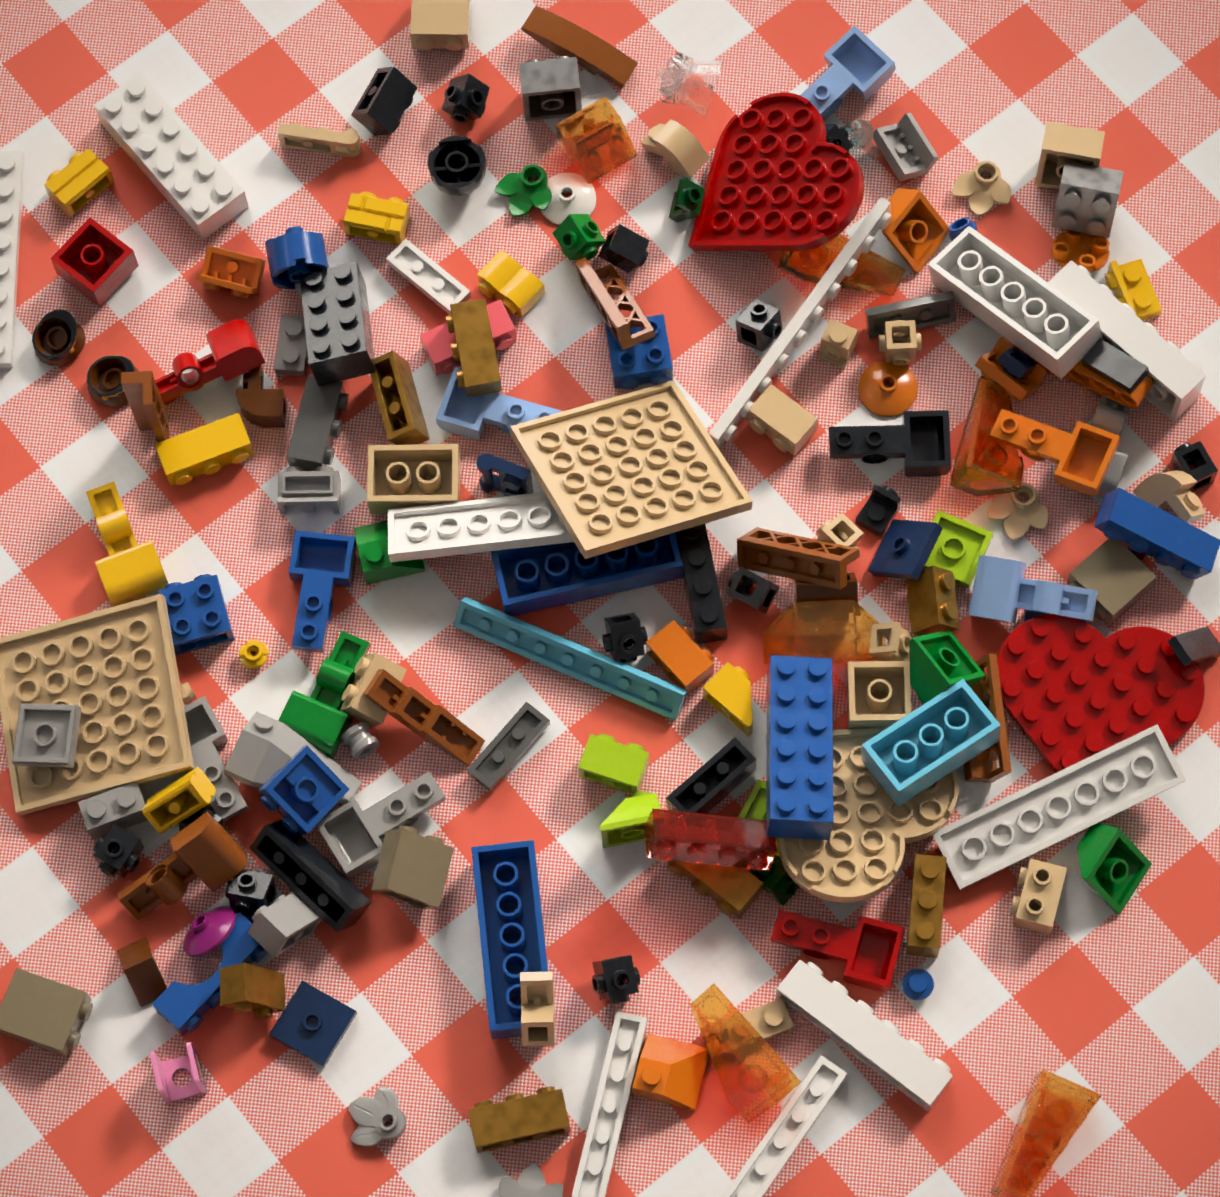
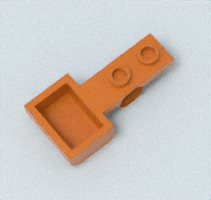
(1080, 456)

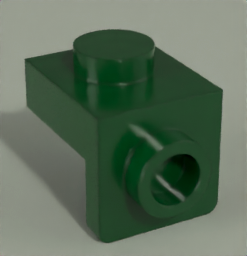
(686, 201)
(777, 881)

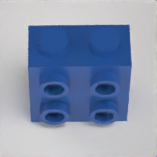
(643, 362)
(197, 613)

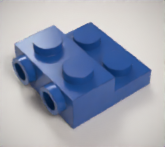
(302, 791)

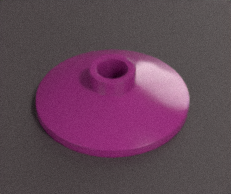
(209, 931)

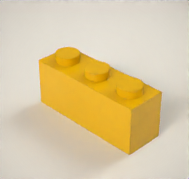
(204, 449)

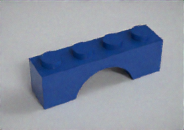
(186, 1004)

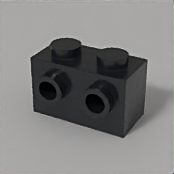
(384, 101)

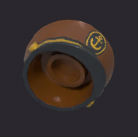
(58, 338)
(105, 379)

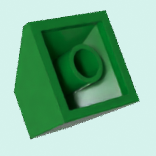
(374, 557)
(939, 663)
(1111, 864)

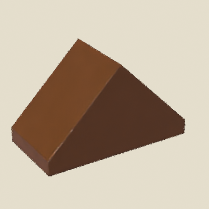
(142, 971)

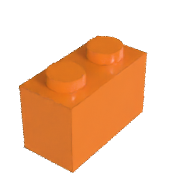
(680, 656)

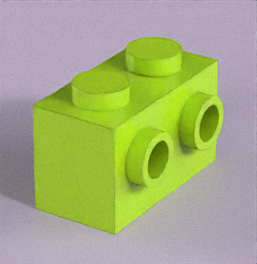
(614, 763)

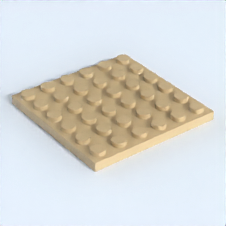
(630, 469)
(125, 680)

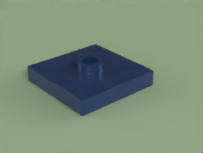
(905, 549)
(313, 1023)

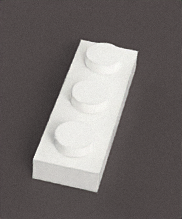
(427, 276)

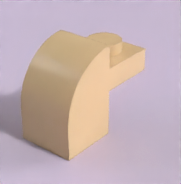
(677, 147)
(1172, 491)
(537, 1009)

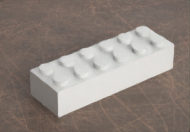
(171, 156)
(1015, 302)
(1174, 378)

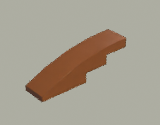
(573, 41)
(424, 717)

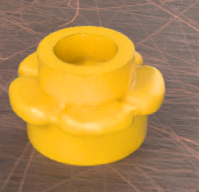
(253, 661)

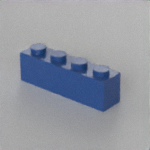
(1157, 534)

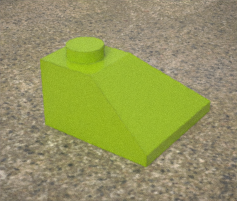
(628, 820)

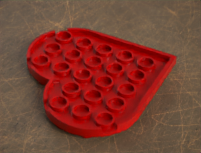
(777, 182)
(1089, 692)

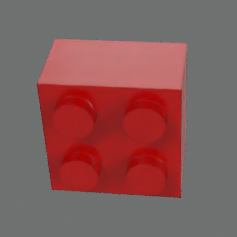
(94, 261)

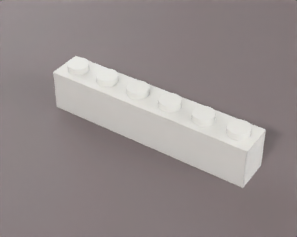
(864, 1034)

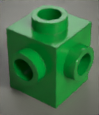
(579, 237)

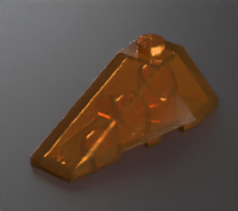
(872, 274)
(981, 463)
(746, 1064)

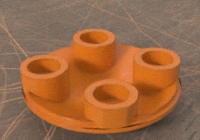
(1082, 249)

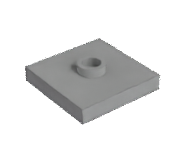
(46, 735)

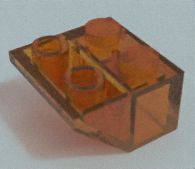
(595, 140)

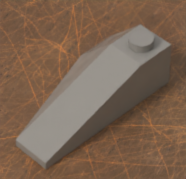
(270, 745)

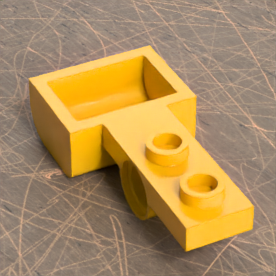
(130, 568)

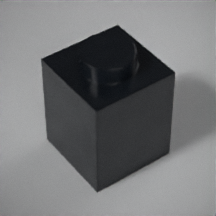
(624, 248)

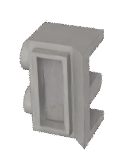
(309, 488)

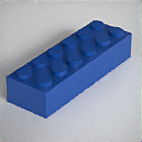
(560, 575)
(799, 748)
(508, 928)

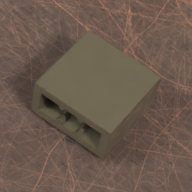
(1116, 576)
(412, 868)

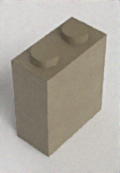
(44, 1012)

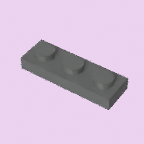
(925, 311)
(508, 746)

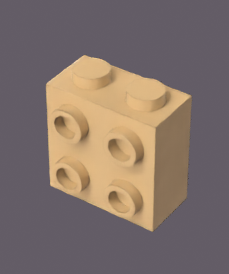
(440, 24)

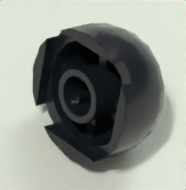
(457, 165)

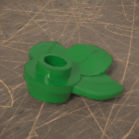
(523, 193)

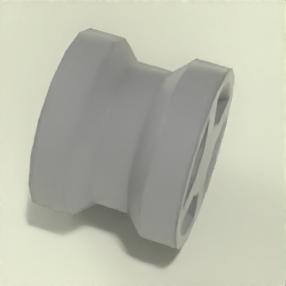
(360, 740)

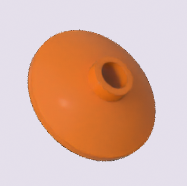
(883, 400)

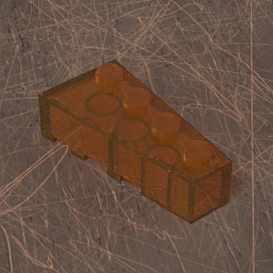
(1042, 1132)

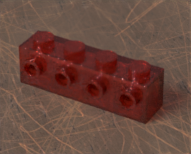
(709, 839)

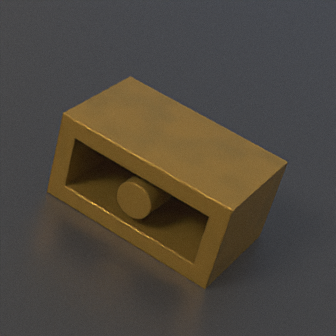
(932, 602)
(252, 990)

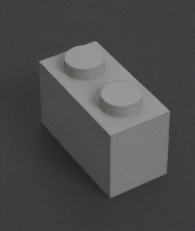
(117, 806)
(283, 924)

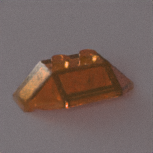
(821, 631)

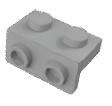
(906, 148)

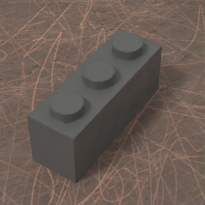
(317, 425)

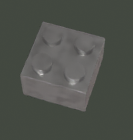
(550, 88)
(1087, 199)

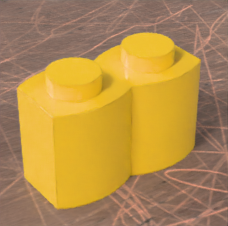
(511, 283)

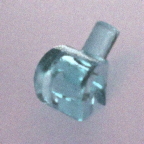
(862, 136)

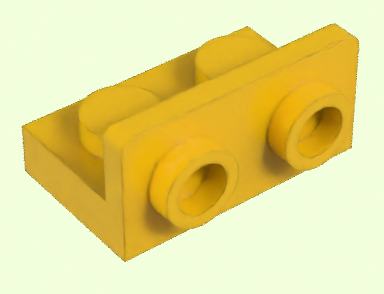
(1133, 287)

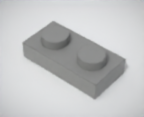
(291, 347)

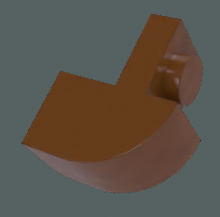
(259, 405)

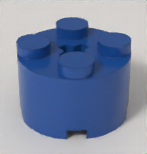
(294, 255)

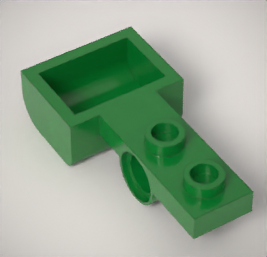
(319, 716)

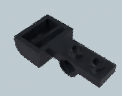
(920, 441)

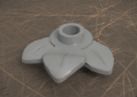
(372, 1116)
(529, 1184)

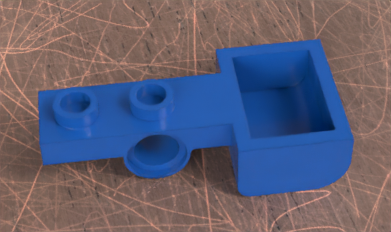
(320, 563)

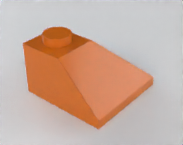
(914, 227)
(670, 1072)

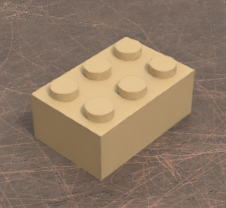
(412, 476)

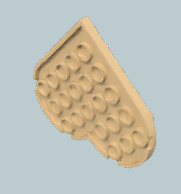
(866, 830)

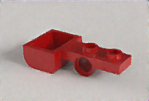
(233, 354)
(868, 950)

